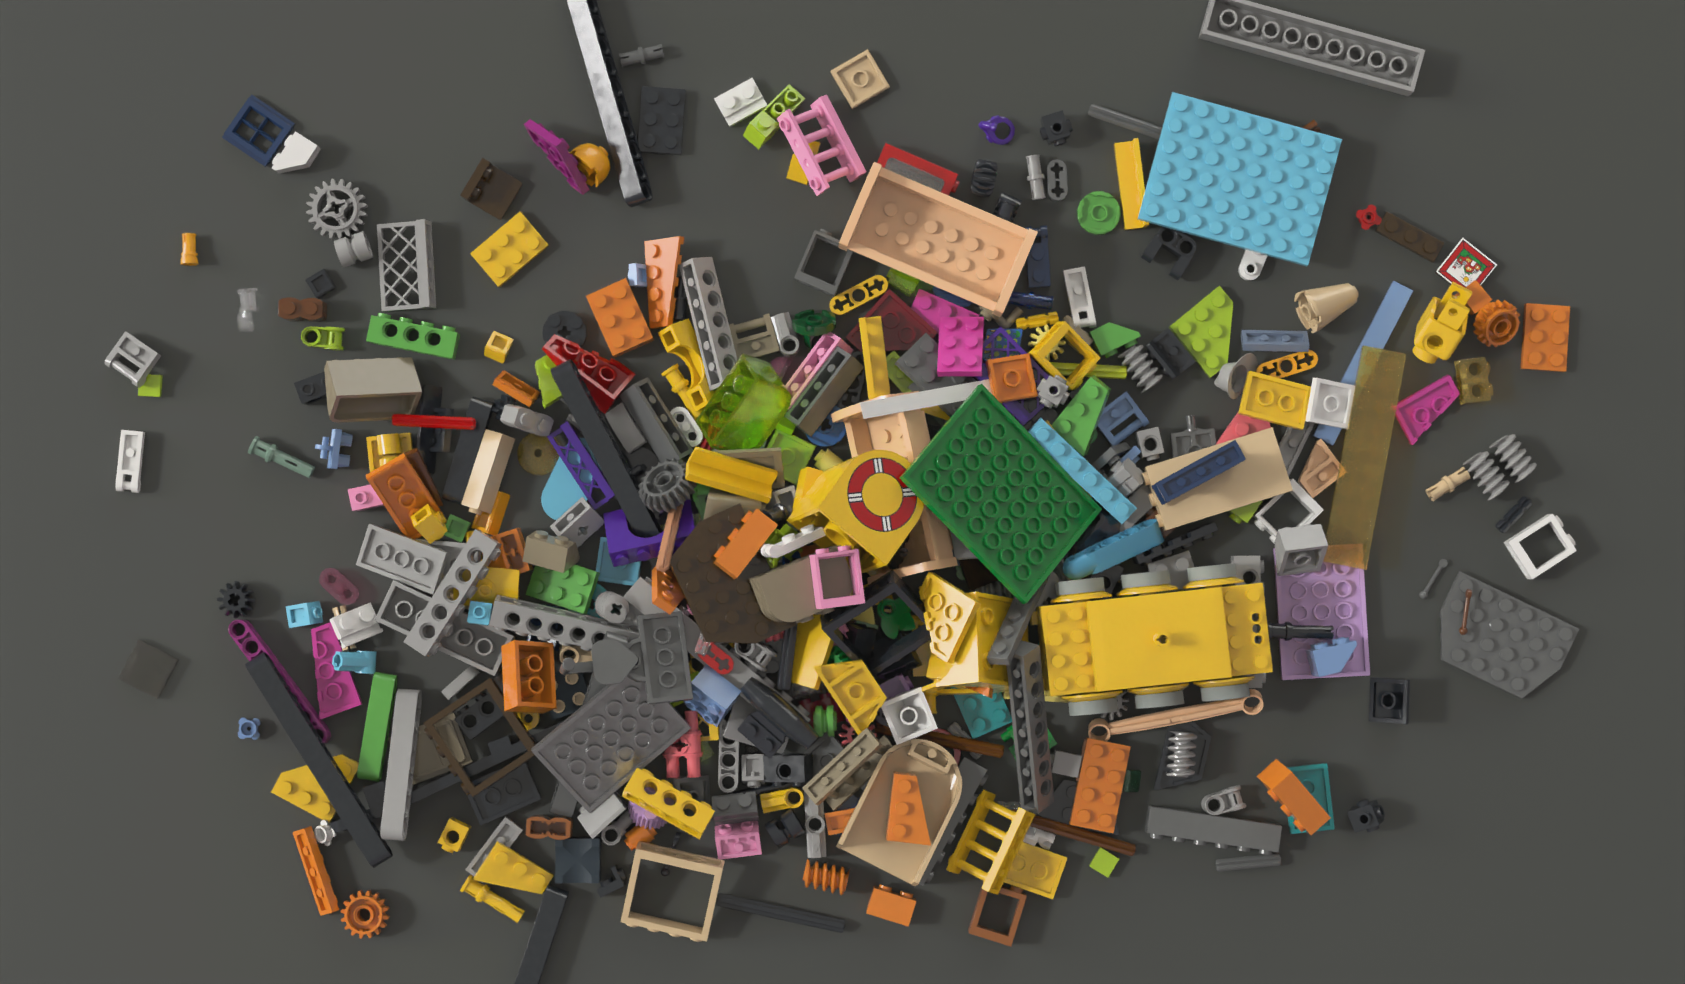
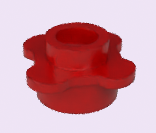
(1362, 215)

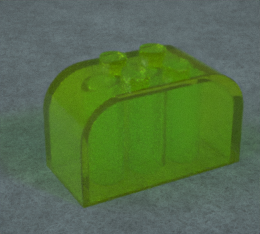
(745, 406)

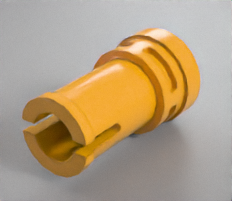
(189, 254)

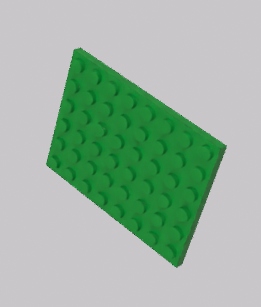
(1001, 493)

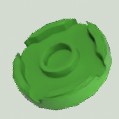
(1098, 213)

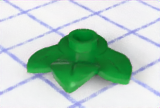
(897, 619)

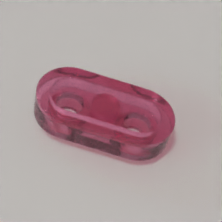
(339, 587)

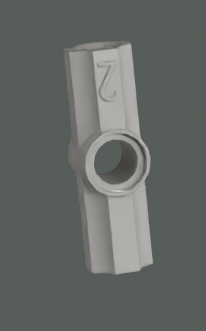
(815, 838)

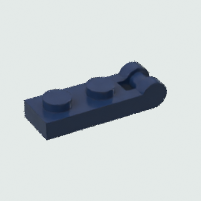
(1038, 260)

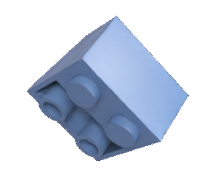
(1330, 658)
(712, 696)

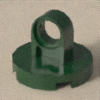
(813, 324)

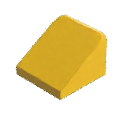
(498, 347)

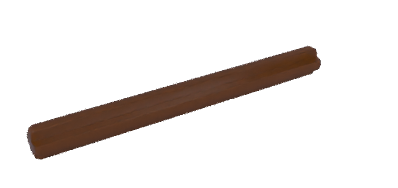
(954, 742)
(1082, 835)

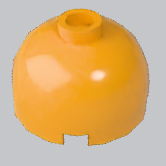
(592, 162)

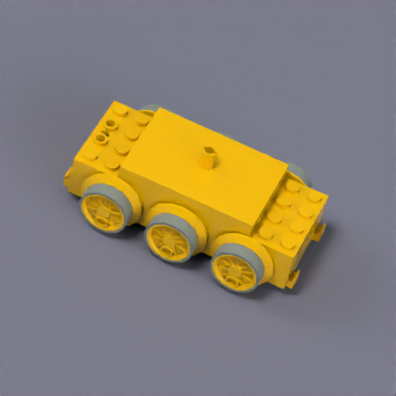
(1153, 639)

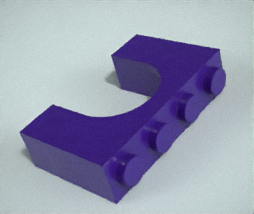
(628, 548)

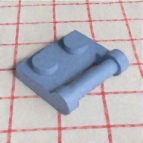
(1115, 414)

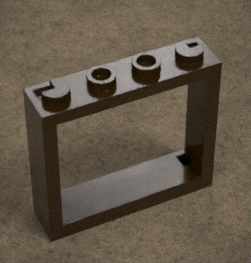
(444, 750)

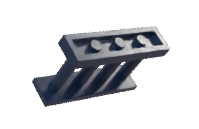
(1198, 472)

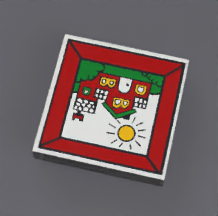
(1465, 265)

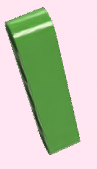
(377, 726)

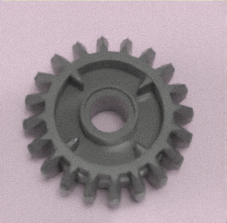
(666, 486)

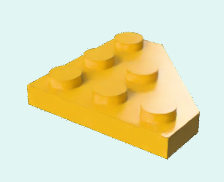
(946, 615)
(304, 791)

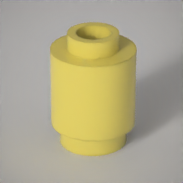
(826, 459)

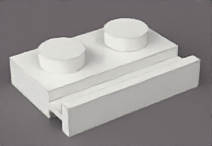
(740, 102)
(356, 625)

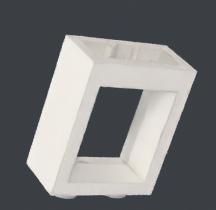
(1302, 496)
(1522, 558)

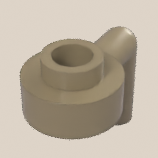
(1002, 322)

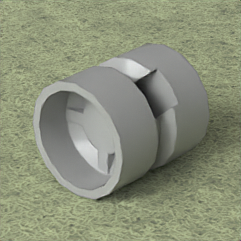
(353, 249)

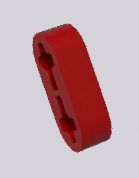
(713, 663)

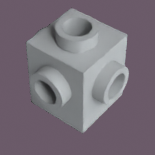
(1053, 399)

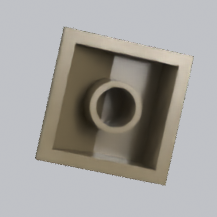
(550, 551)

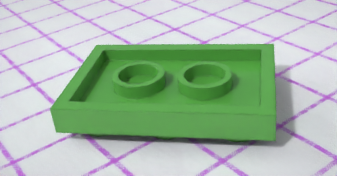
(567, 589)

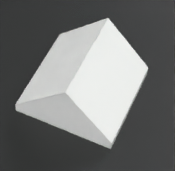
(908, 715)

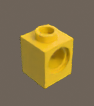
(458, 826)

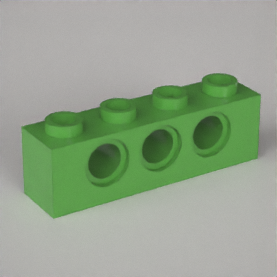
(378, 335)

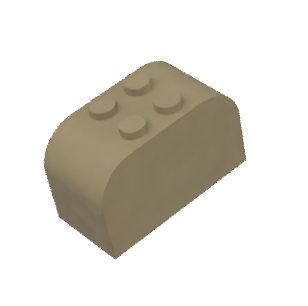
(788, 590)

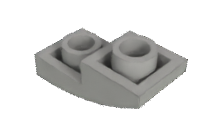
(625, 428)

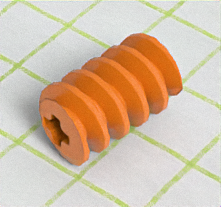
(825, 877)

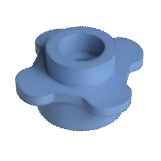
(244, 724)

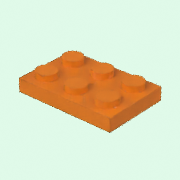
(1545, 337)

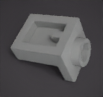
(753, 770)

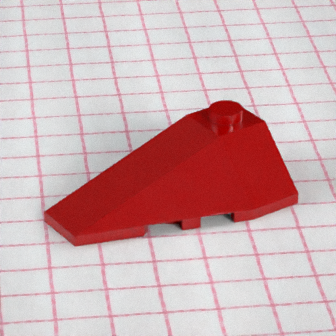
(602, 377)

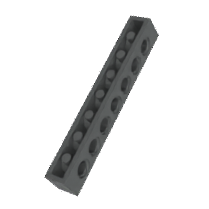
(1030, 728)

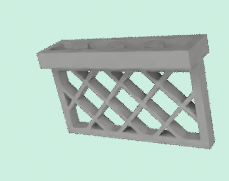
(424, 269)

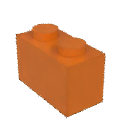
(891, 905)

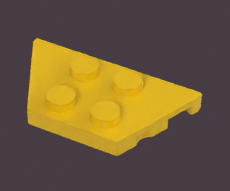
(853, 691)

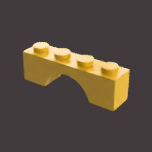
(682, 341)

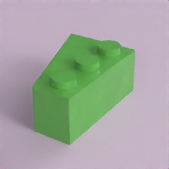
(1081, 416)

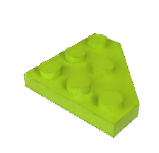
(1208, 330)

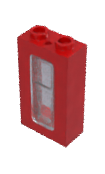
(918, 169)

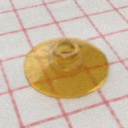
(537, 465)

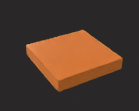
(1011, 378)

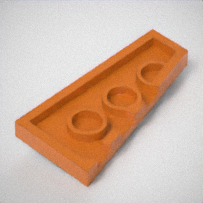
(661, 269)

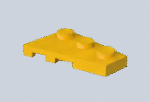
(512, 870)

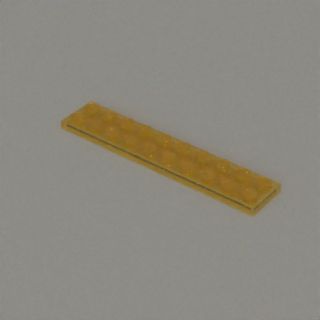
(1364, 457)

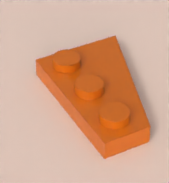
(665, 590)

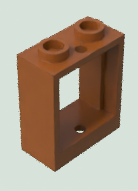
(991, 934)

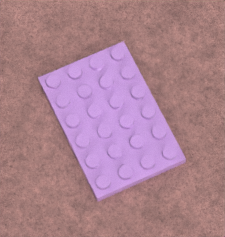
(1323, 599)

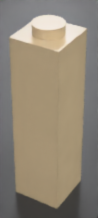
(487, 472)

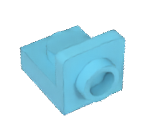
(479, 613)
(304, 614)

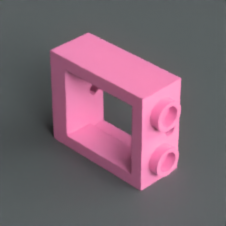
(856, 578)

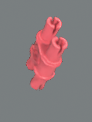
(691, 751)

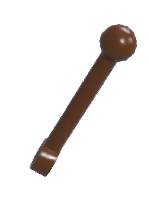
(1463, 630)

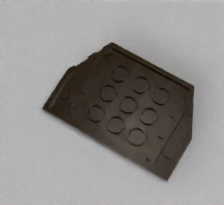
(722, 605)

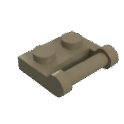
(757, 344)

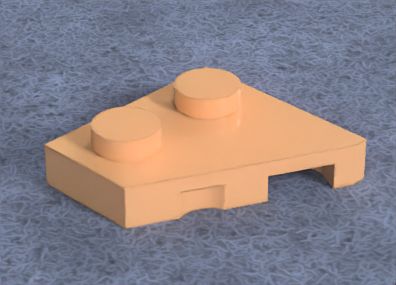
(1319, 469)

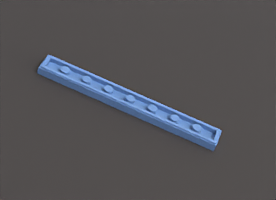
(1376, 337)

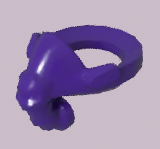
(990, 126)

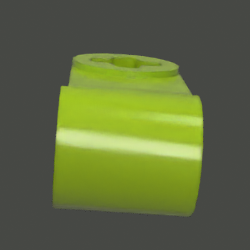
(325, 337)

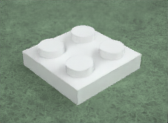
(1330, 403)

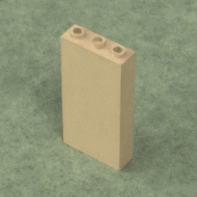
(1248, 482)

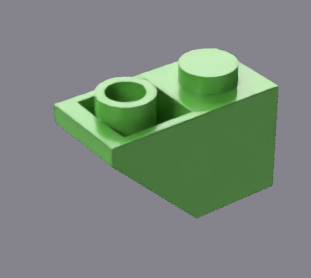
(1112, 336)

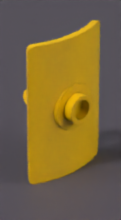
(497, 582)

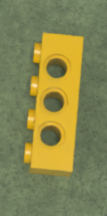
(674, 814)

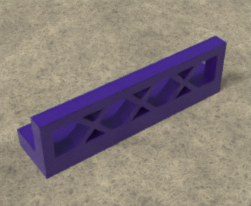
(589, 462)

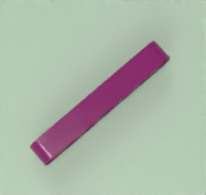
(252, 635)

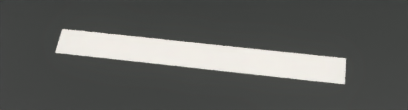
(920, 399)

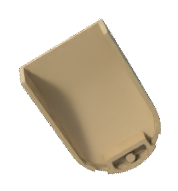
(939, 791)

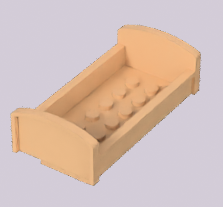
(937, 239)
(906, 435)

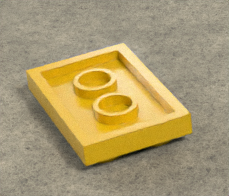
(509, 249)
(1275, 400)
(1036, 870)

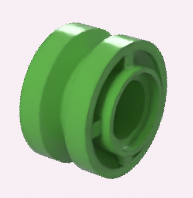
(825, 720)

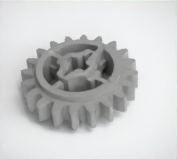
(341, 217)

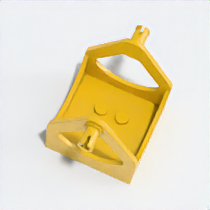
(971, 662)

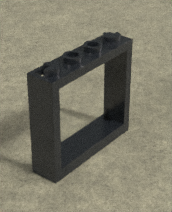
(873, 594)

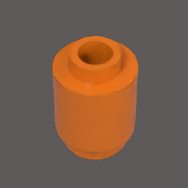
(639, 834)

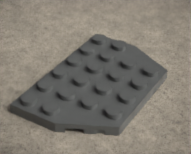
(1505, 638)

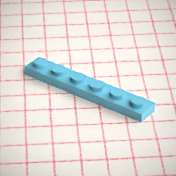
(1082, 471)

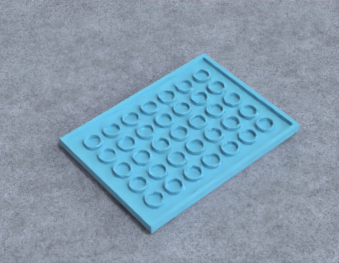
(1239, 179)

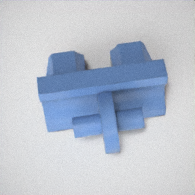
(335, 459)

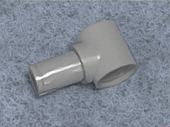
(618, 826)

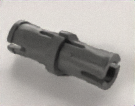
(641, 55)

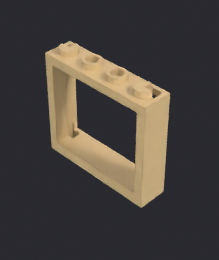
(679, 859)

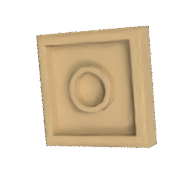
(860, 79)

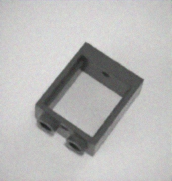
(815, 283)

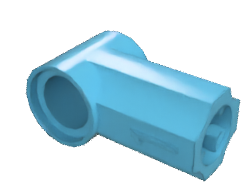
(355, 661)

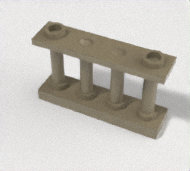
(847, 770)

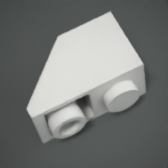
(297, 154)

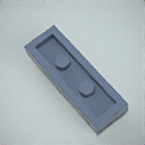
(1274, 340)

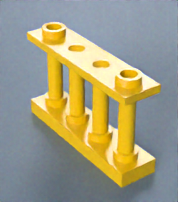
(1010, 845)

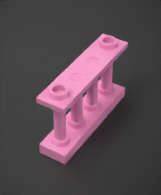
(837, 137)

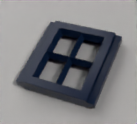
(247, 146)

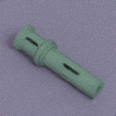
(279, 457)

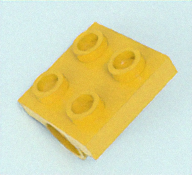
(387, 447)

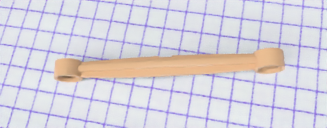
(1175, 716)

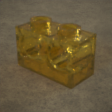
(1466, 381)

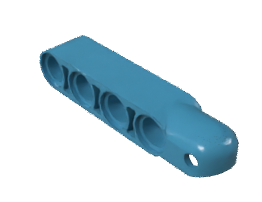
(1113, 550)

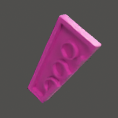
(335, 688)

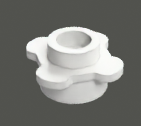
(324, 833)

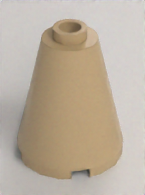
(1324, 304)

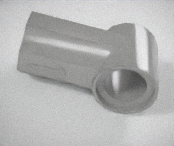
(784, 332)

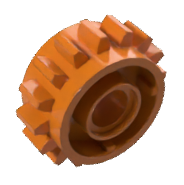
(1496, 323)
(356, 922)

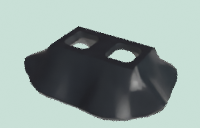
(1102, 530)

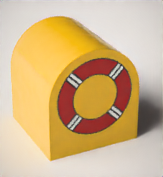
(862, 507)

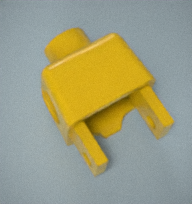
(1441, 336)

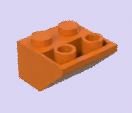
(511, 551)

